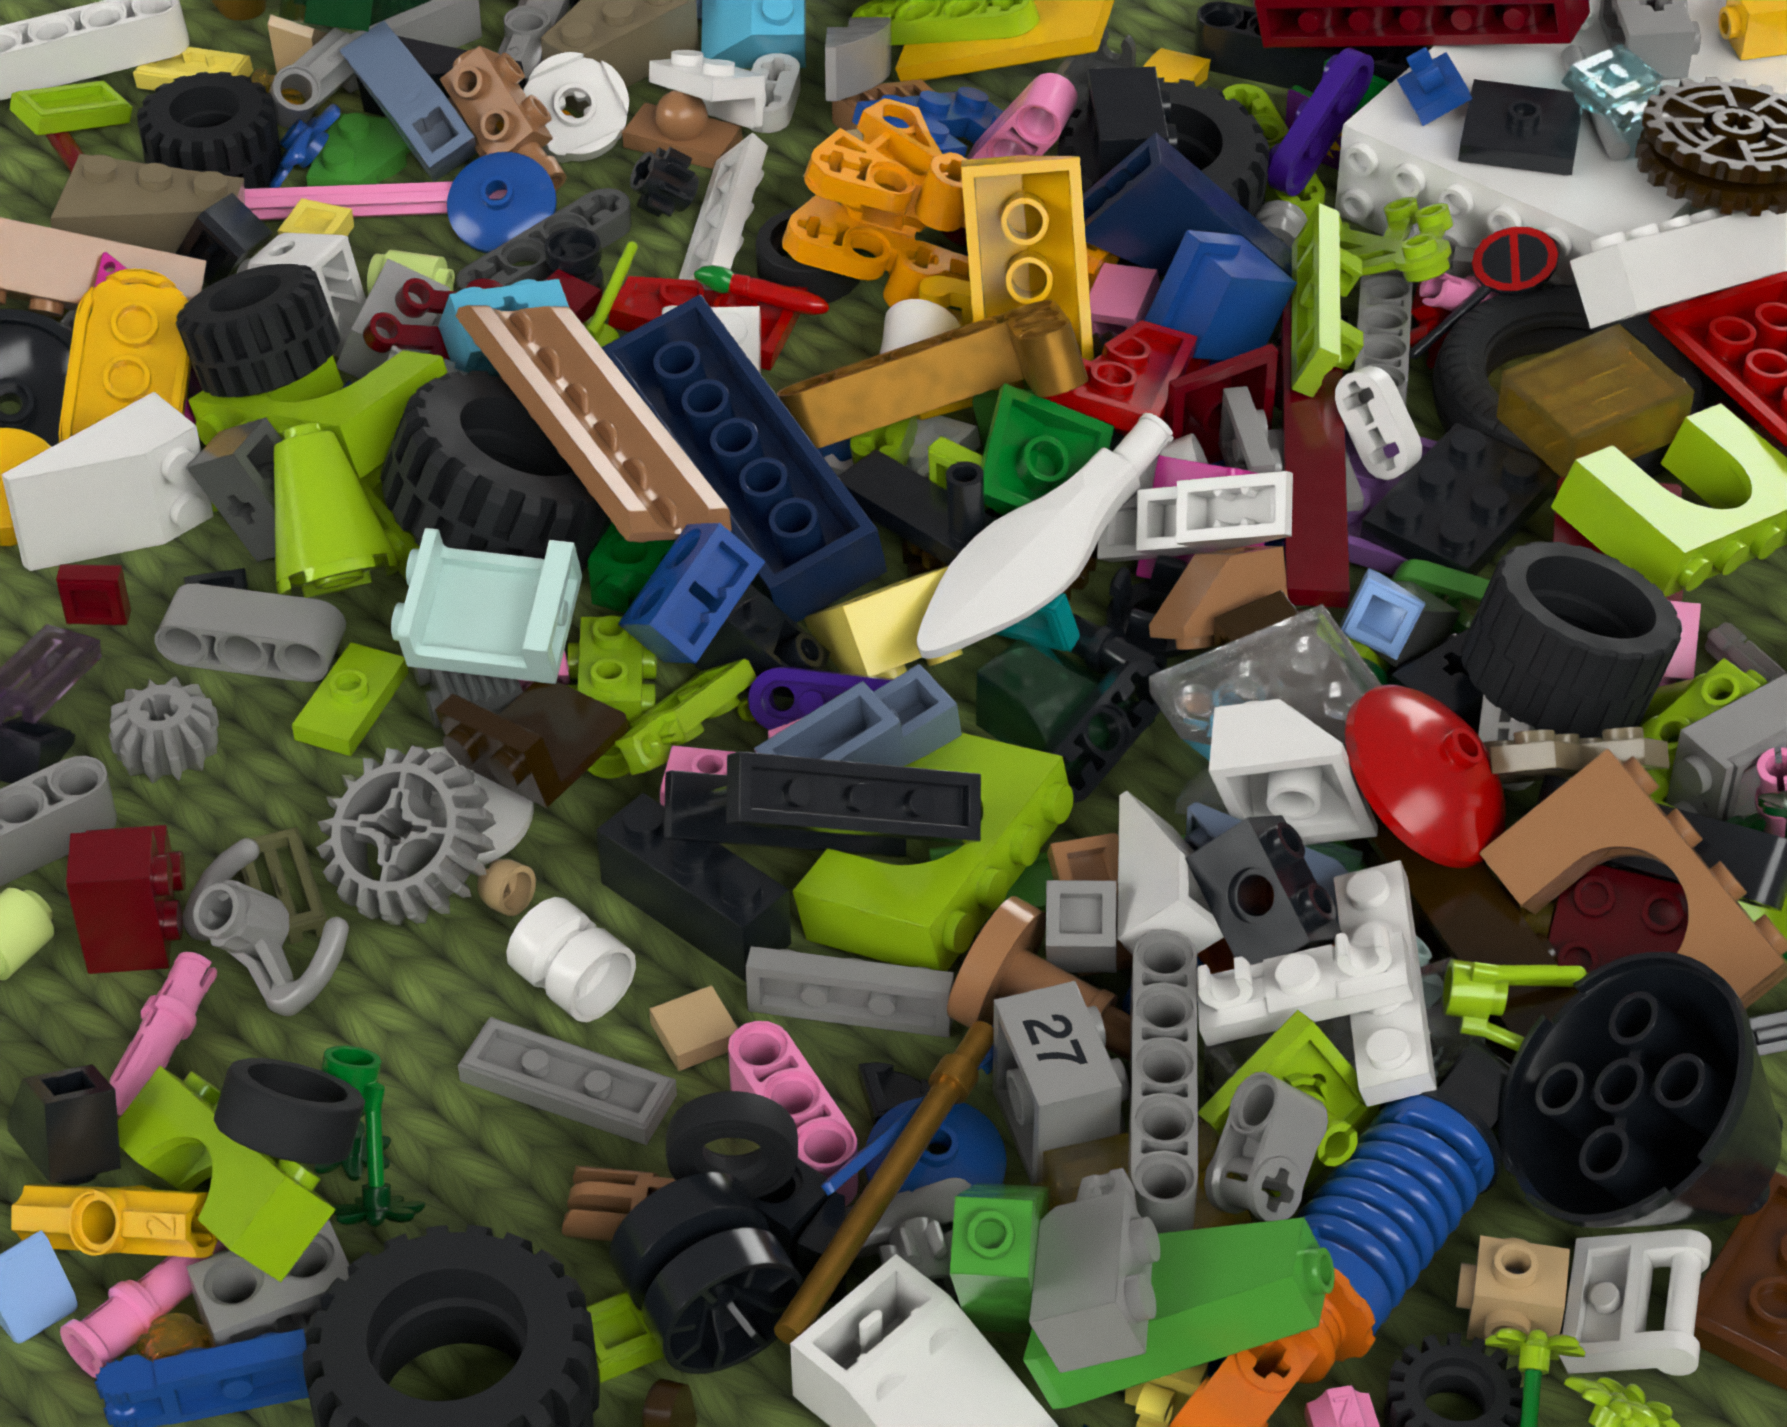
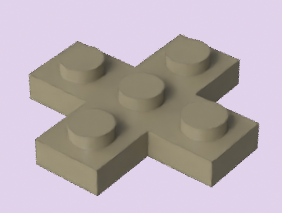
(1564, 755)

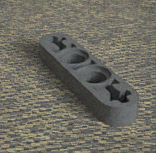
(601, 211)

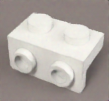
(725, 89)

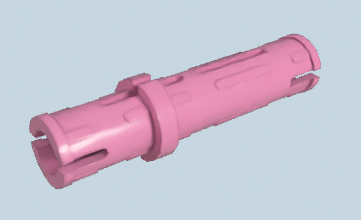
(164, 1023)

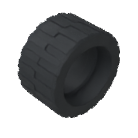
(1570, 640)

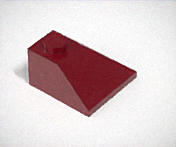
(1197, 397)

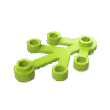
(1417, 257)

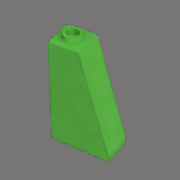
(997, 1253)
(1213, 1299)

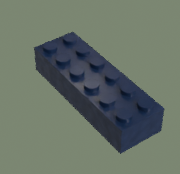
(755, 458)

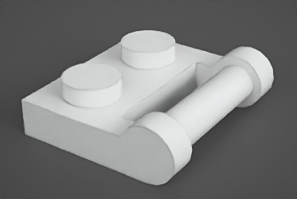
(1612, 1298)

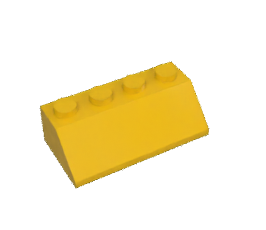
(1027, 238)

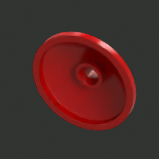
(1425, 774)

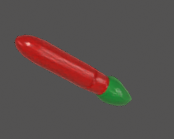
(724, 281)

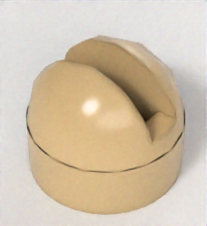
(507, 886)

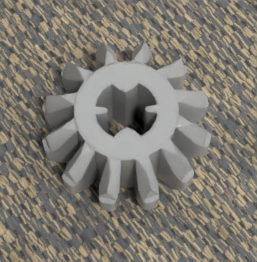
(164, 729)

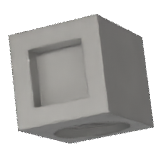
(1082, 925)

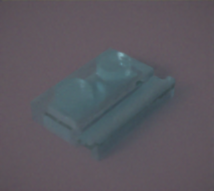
(1615, 84)

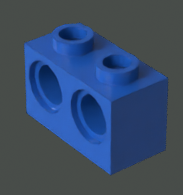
(691, 592)

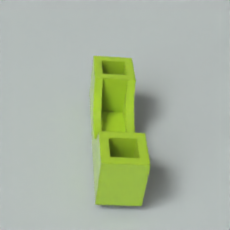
(254, 1202)

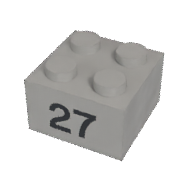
(1054, 1073)

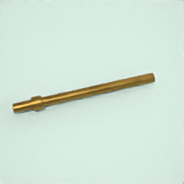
(949, 1085)

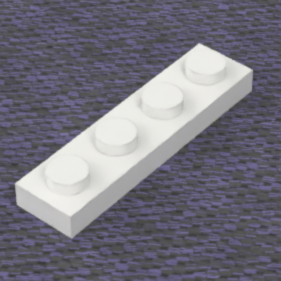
(725, 207)
(1391, 1040)

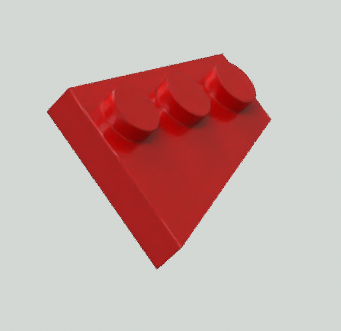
(1131, 375)

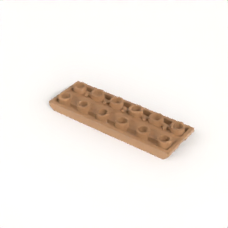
(595, 420)

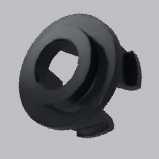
(1137, 604)

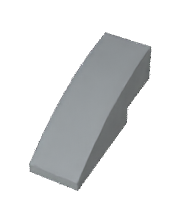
(857, 56)

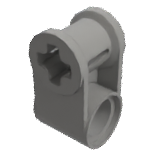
(1270, 1144)

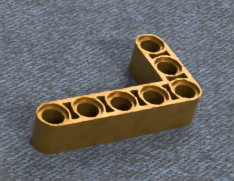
(958, 364)

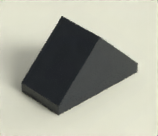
(224, 238)

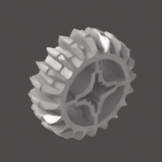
(426, 863)

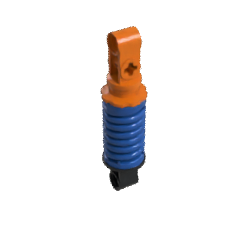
(1381, 1225)

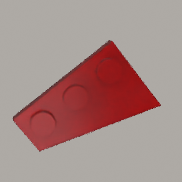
(645, 297)

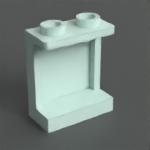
(487, 610)

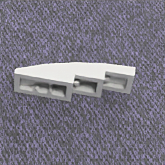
(1200, 517)

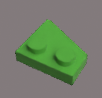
(358, 152)

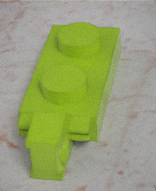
(681, 713)

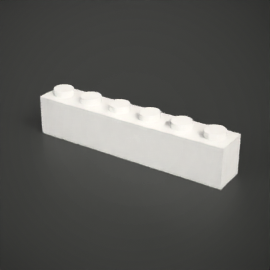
(1677, 262)

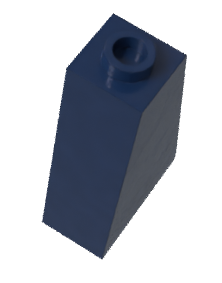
(1155, 198)

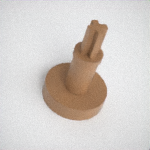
(1007, 964)

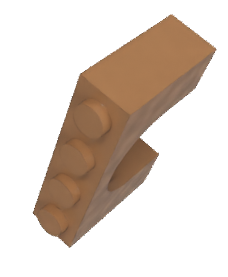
(1611, 815)

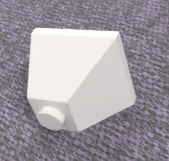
(1284, 764)

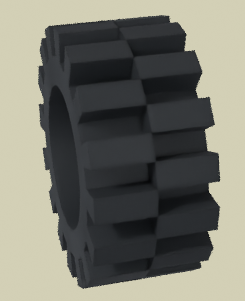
(1457, 1371)

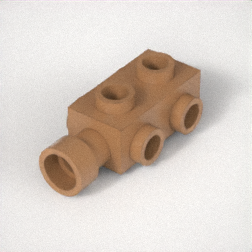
(487, 91)

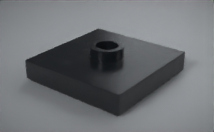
(1521, 127)

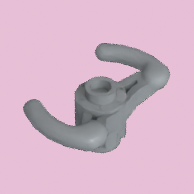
(254, 930)

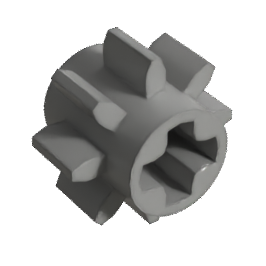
(923, 1247)

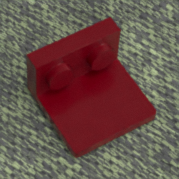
(1617, 916)

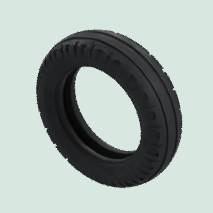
(1524, 326)

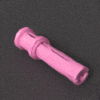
(128, 1313)

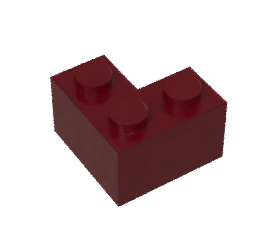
(124, 897)

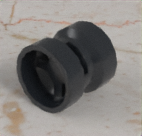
(580, 254)

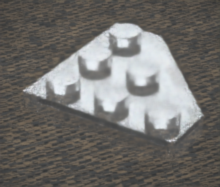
(1295, 660)

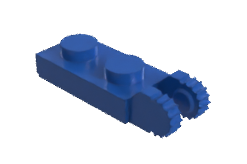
(204, 1381)

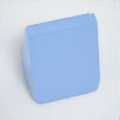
(1381, 614)
(33, 1288)

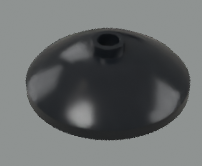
(33, 371)

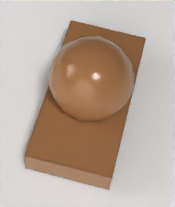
(684, 125)

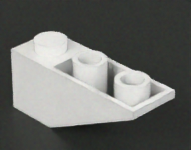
(1156, 881)

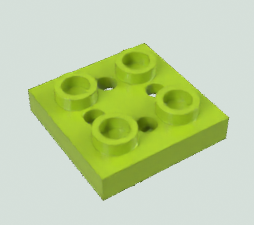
(1294, 1056)

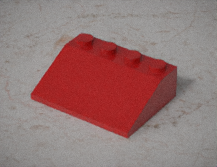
(1739, 344)

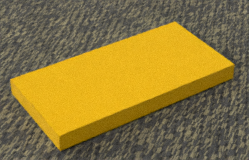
(1062, 31)

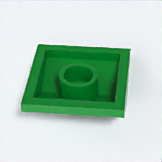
(1035, 448)

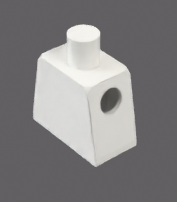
(335, 268)

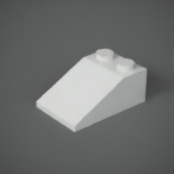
(109, 488)

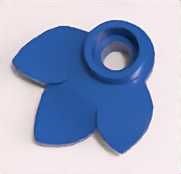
(303, 143)

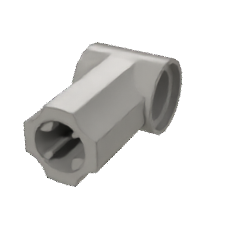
(315, 75)

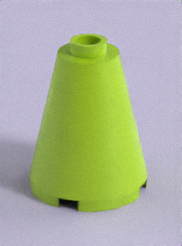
(323, 518)

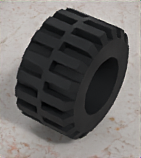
(212, 126)
(258, 330)

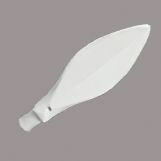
(1037, 548)

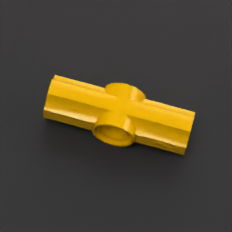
(115, 1220)

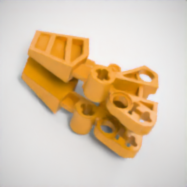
(886, 193)

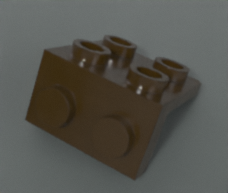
(535, 742)

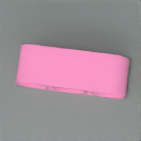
(1030, 121)
(771, 1065)

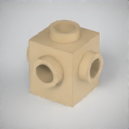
(1514, 1287)

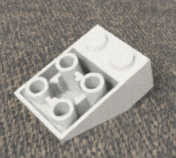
(906, 1359)

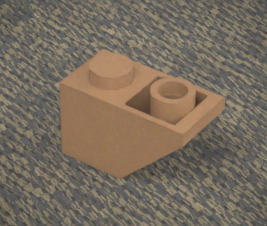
(1215, 585)

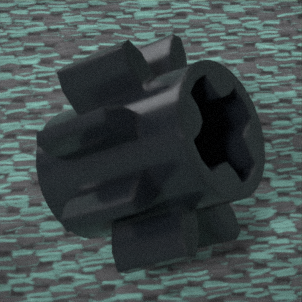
(664, 181)

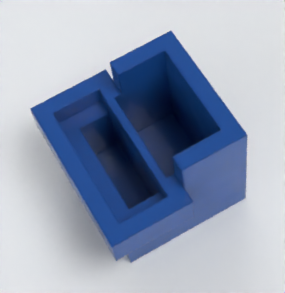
(1222, 294)

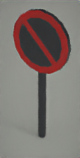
(1503, 263)

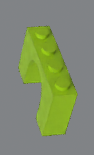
(359, 415)
(1670, 537)
(936, 907)

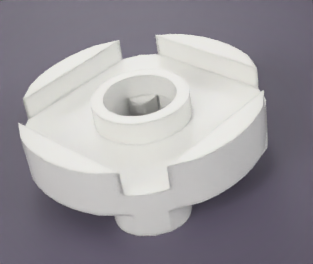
(586, 80)

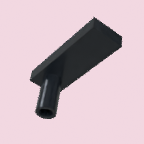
(917, 508)

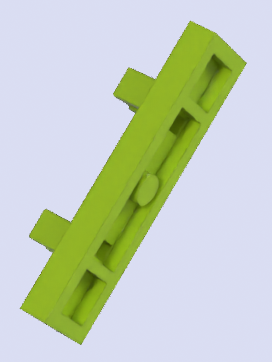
(1322, 276)

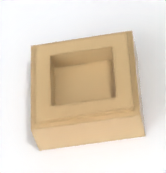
(693, 1027)

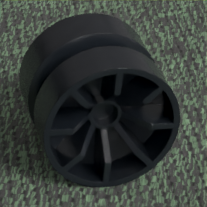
(704, 1272)

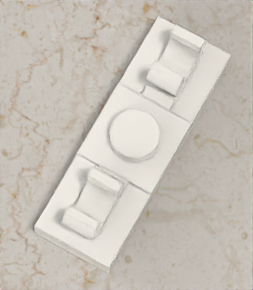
(1315, 981)

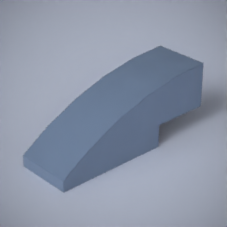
(877, 727)

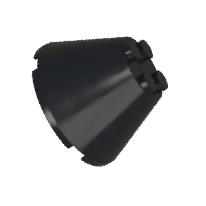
(1642, 1101)

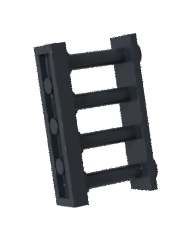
(822, 805)

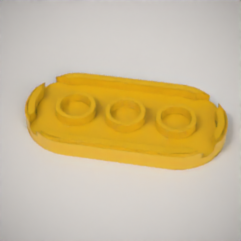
(124, 349)

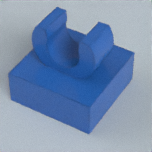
(1433, 86)

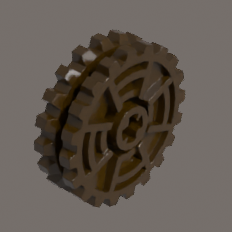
(1717, 145)

